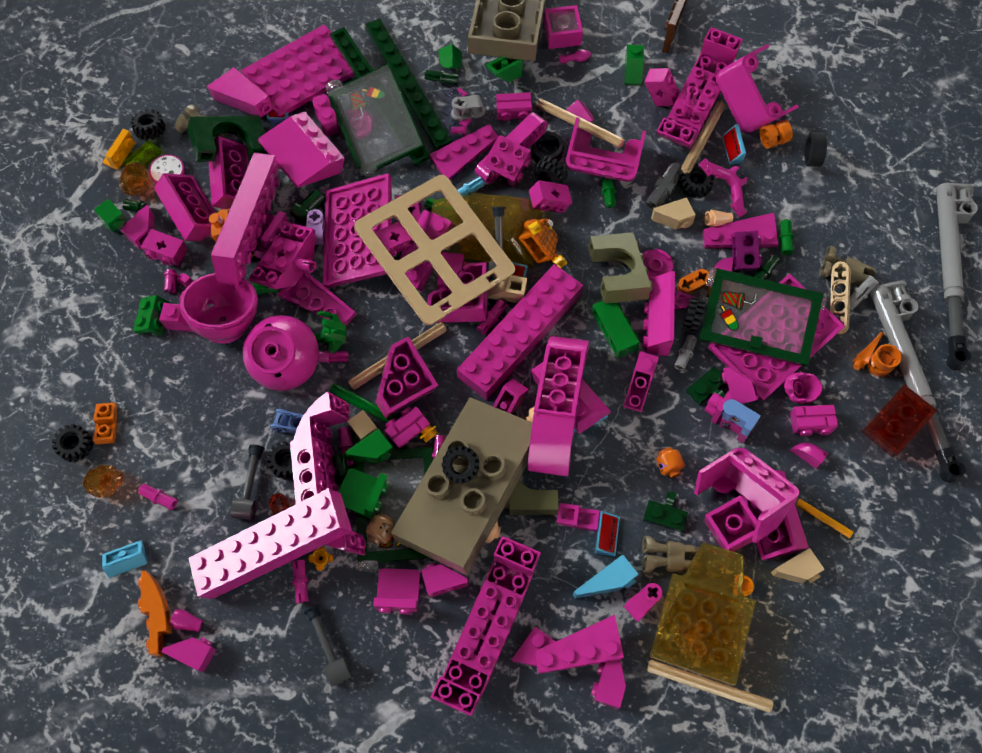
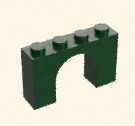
(204, 128)

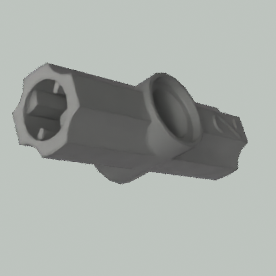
(664, 186)

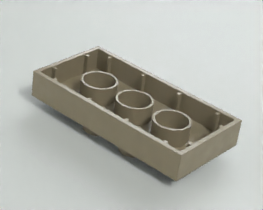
(506, 28)
(454, 518)

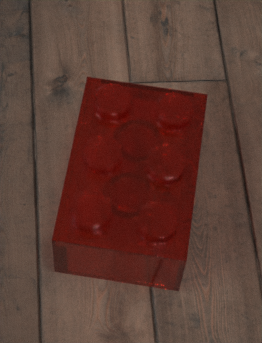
(898, 421)

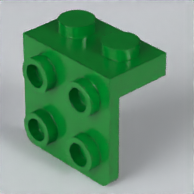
(363, 492)

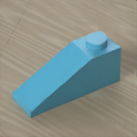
(610, 579)

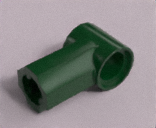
(312, 201)

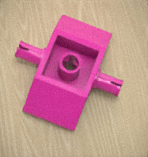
(286, 258)

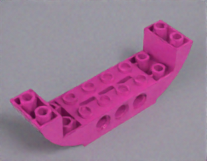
(717, 52)
(557, 405)
(313, 459)
(487, 627)

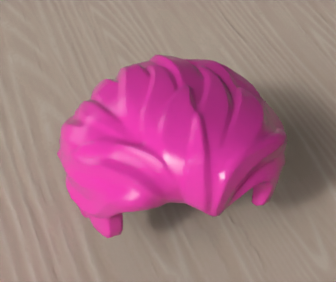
(803, 387)

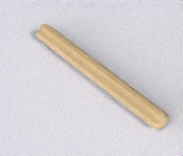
(583, 124)
(703, 137)
(378, 367)
(710, 686)

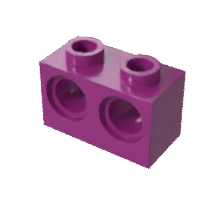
(740, 250)

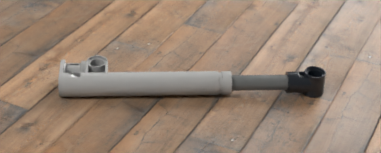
(954, 207)
(890, 303)

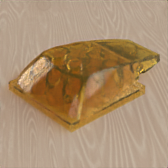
(516, 213)
(706, 616)

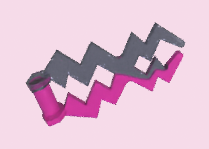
(449, 121)

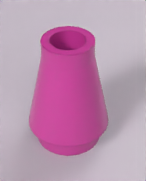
(185, 621)

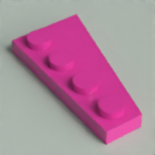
(315, 297)

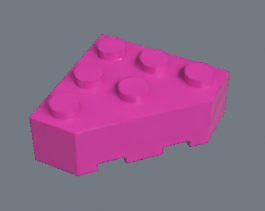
(472, 311)
(403, 378)

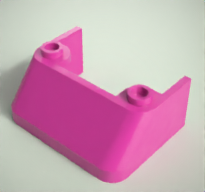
(744, 95)
(755, 482)

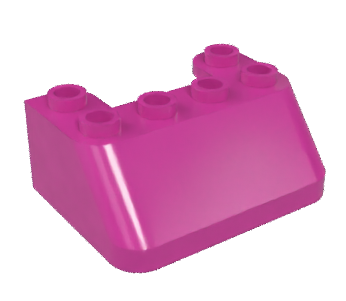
(603, 162)

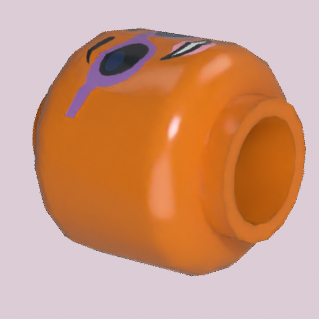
(670, 462)

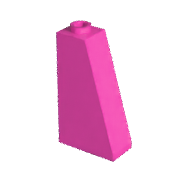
(240, 93)

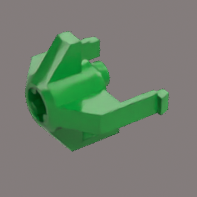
(333, 331)

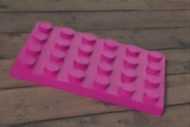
(299, 70)
(345, 253)
(771, 372)

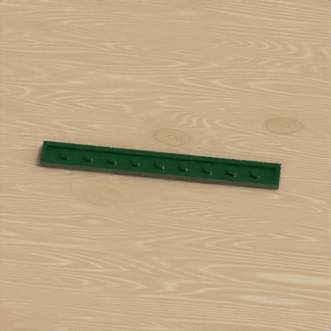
(360, 67)
(408, 84)

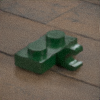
(706, 386)
(665, 514)

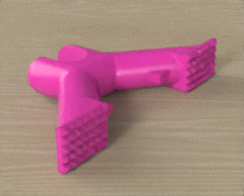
(732, 180)

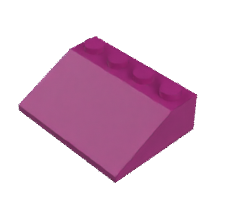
(302, 150)

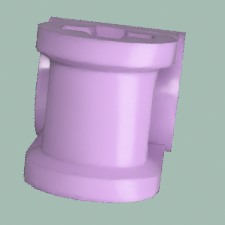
(316, 221)

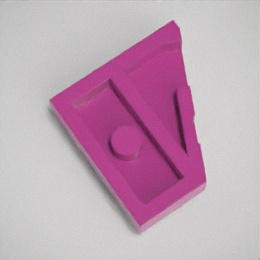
(534, 642)

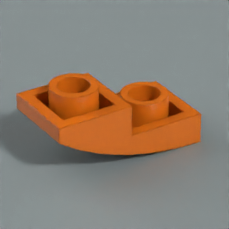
(106, 423)

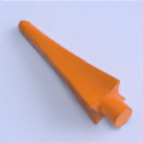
(864, 356)

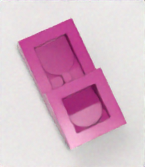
(578, 517)

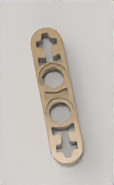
(841, 297)

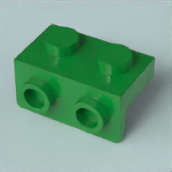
(149, 315)

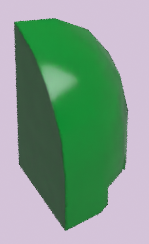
(450, 57)

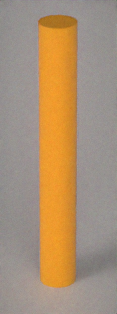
(824, 518)

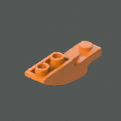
(155, 605)

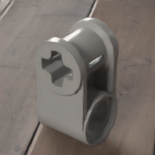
(468, 106)

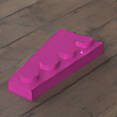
(455, 156)
(721, 235)
(586, 647)

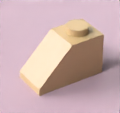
(674, 214)
(800, 568)

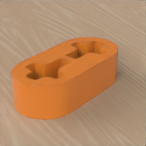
(692, 279)

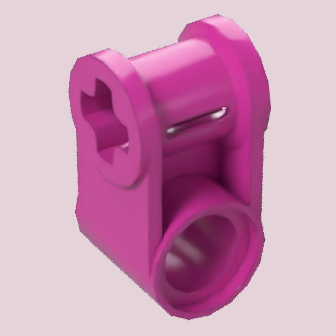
(640, 603)

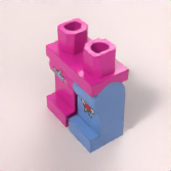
(732, 415)

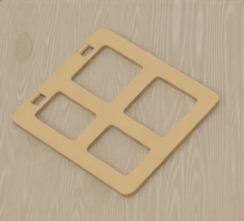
(431, 250)

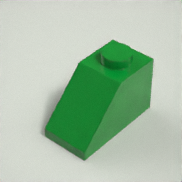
(634, 64)
(506, 68)
(110, 215)
(371, 449)

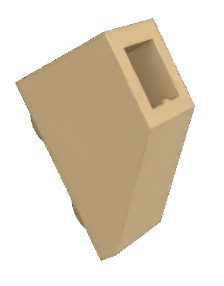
(509, 290)

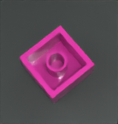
(732, 524)

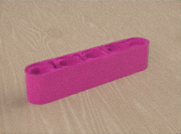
(524, 134)

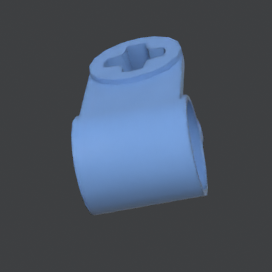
(286, 421)

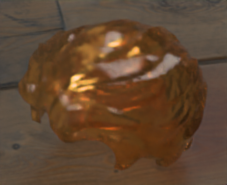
(134, 179)
(102, 481)

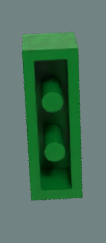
(615, 328)

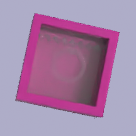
(563, 27)

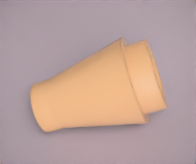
(716, 218)

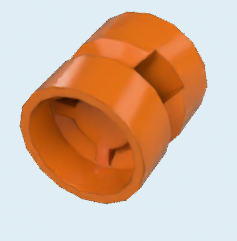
(776, 134)
(884, 360)

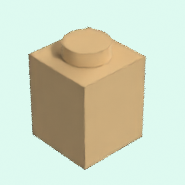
(361, 425)

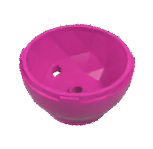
(228, 317)
(294, 355)

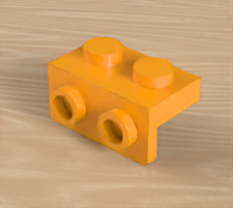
(119, 150)

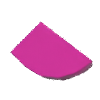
(580, 109)
(810, 453)

